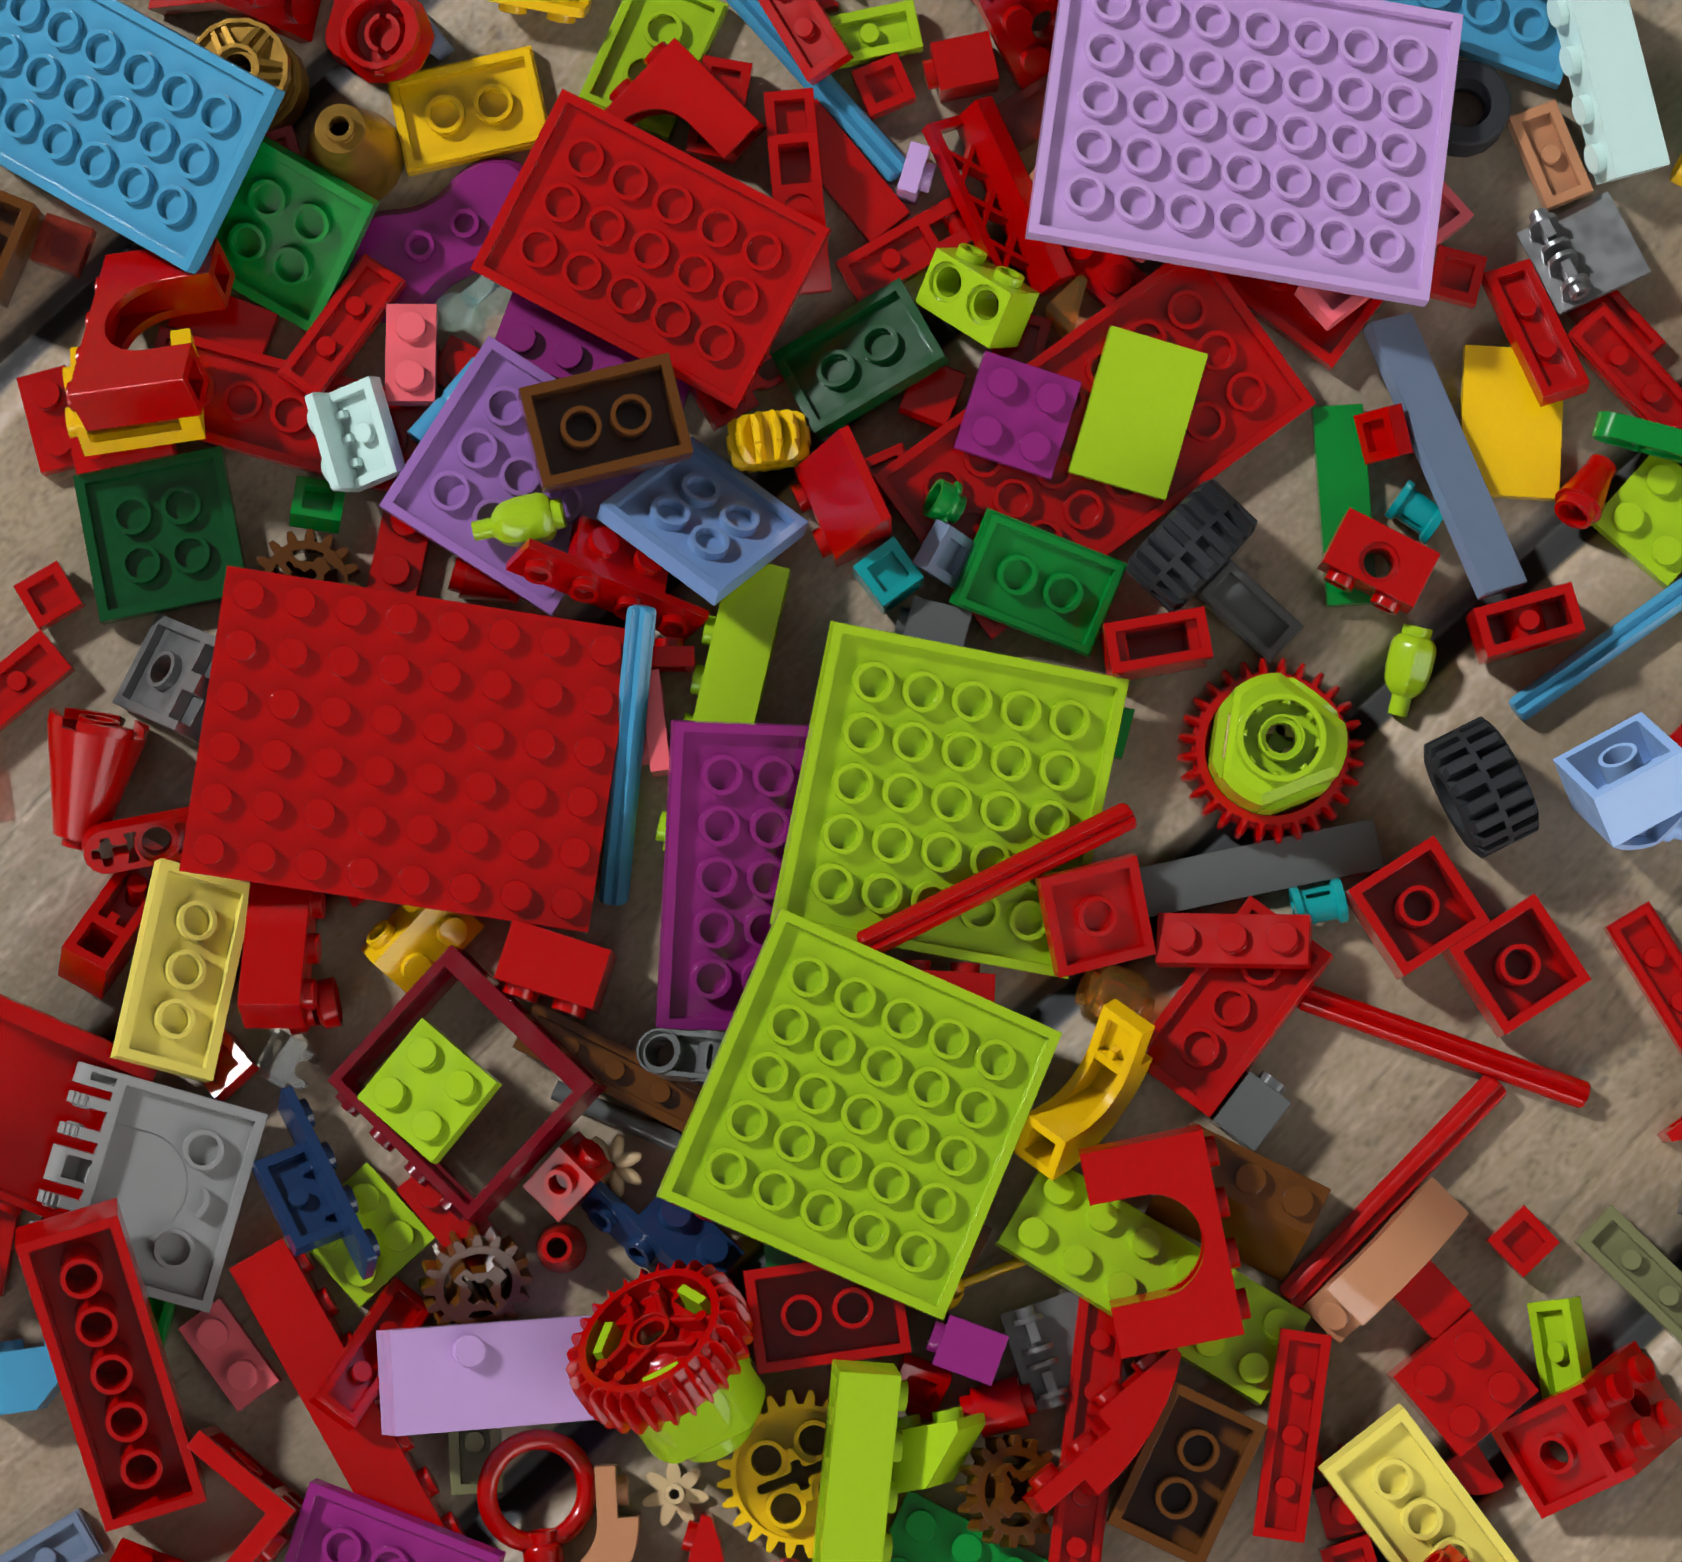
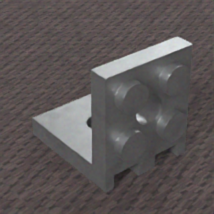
(170, 677)

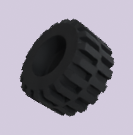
(1191, 545)
(1481, 787)

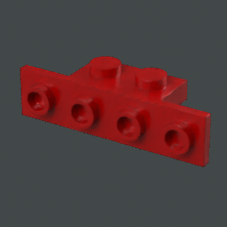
(607, 574)

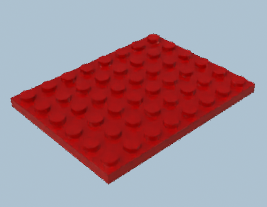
(405, 750)

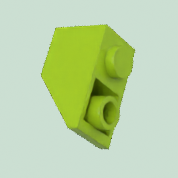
(934, 1448)

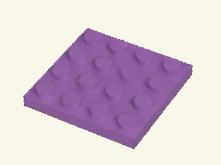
(475, 461)

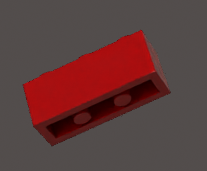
(279, 956)

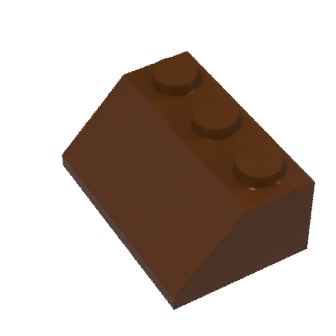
(1267, 1205)

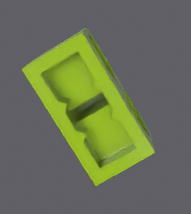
(973, 304)

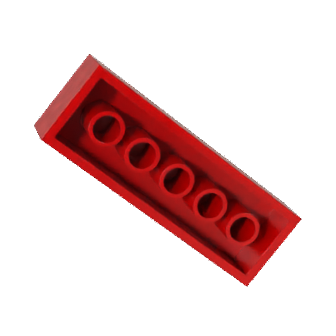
(110, 1364)

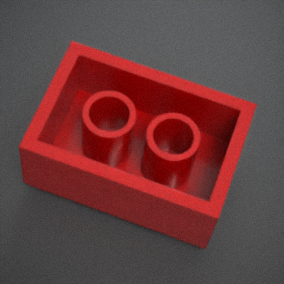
(816, 1316)

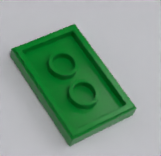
(1038, 582)

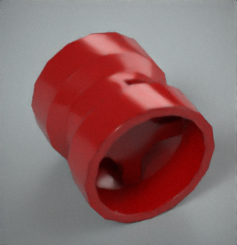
(328, 1008)

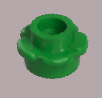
(945, 501)

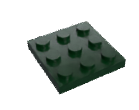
(159, 533)

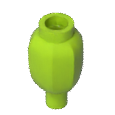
(522, 518)
(1408, 666)

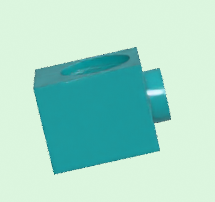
(888, 575)

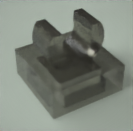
(281, 1057)

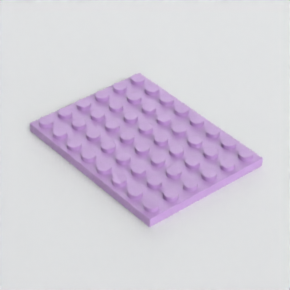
(1251, 138)

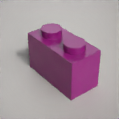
(967, 1348)

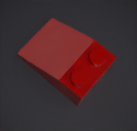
(842, 499)

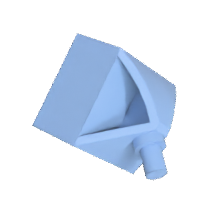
(1627, 784)

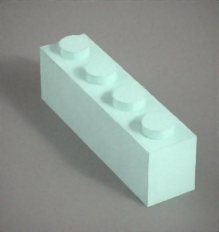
(1609, 87)

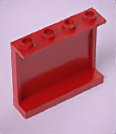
(35, 1079)

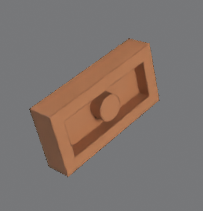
(1549, 155)

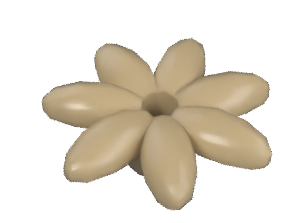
(622, 1163)
(686, 1493)

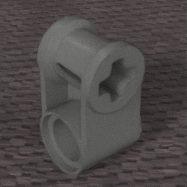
(692, 1053)

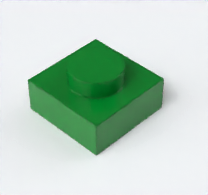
(316, 505)

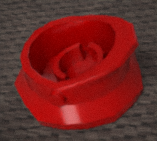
(385, 38)

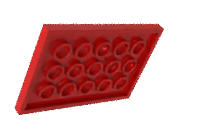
(650, 248)

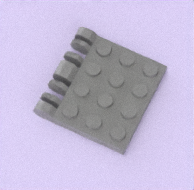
(176, 1172)

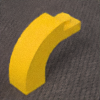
(1093, 1095)

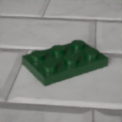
(859, 358)

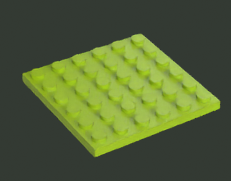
(934, 770)
(859, 1114)

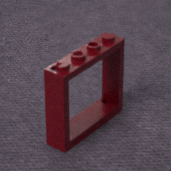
(449, 968)

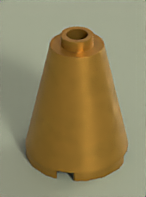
(357, 148)

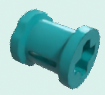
(1415, 512)
(1321, 903)

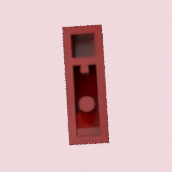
(108, 931)

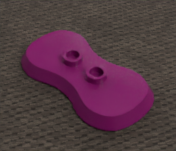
(441, 237)

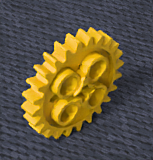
(782, 1430)

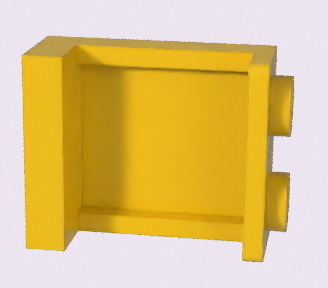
(137, 435)

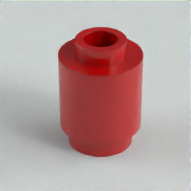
(1004, 1404)

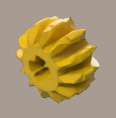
(768, 440)

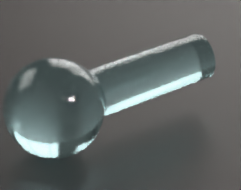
(456, 309)

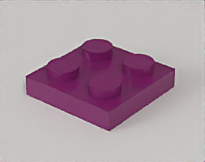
(1017, 415)

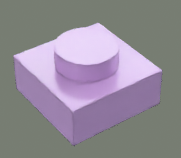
(916, 173)

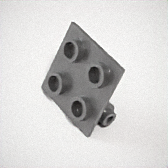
(1582, 252)
(1043, 1345)

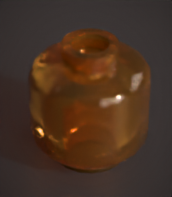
(1113, 982)

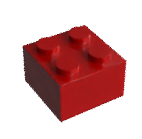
(1415, 907)
(1516, 966)
(554, 967)
(1462, 1383)

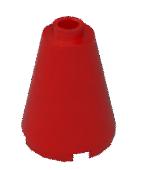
(89, 768)

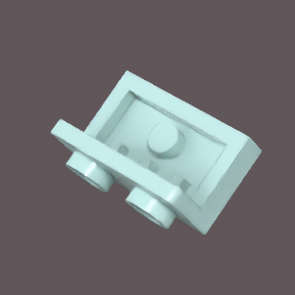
(355, 435)

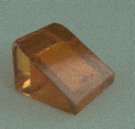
(1065, 306)

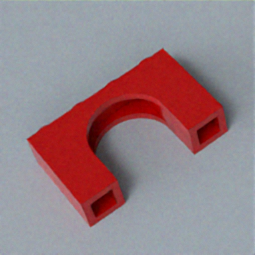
(684, 88)
(148, 385)
(1205, 1301)

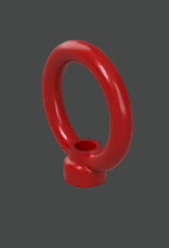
(541, 1543)

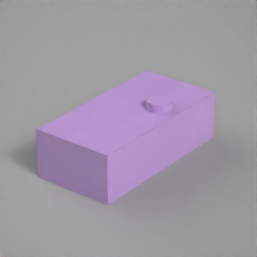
(477, 1376)

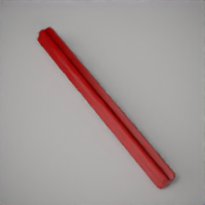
(999, 878)
(1446, 1046)
(1392, 1191)

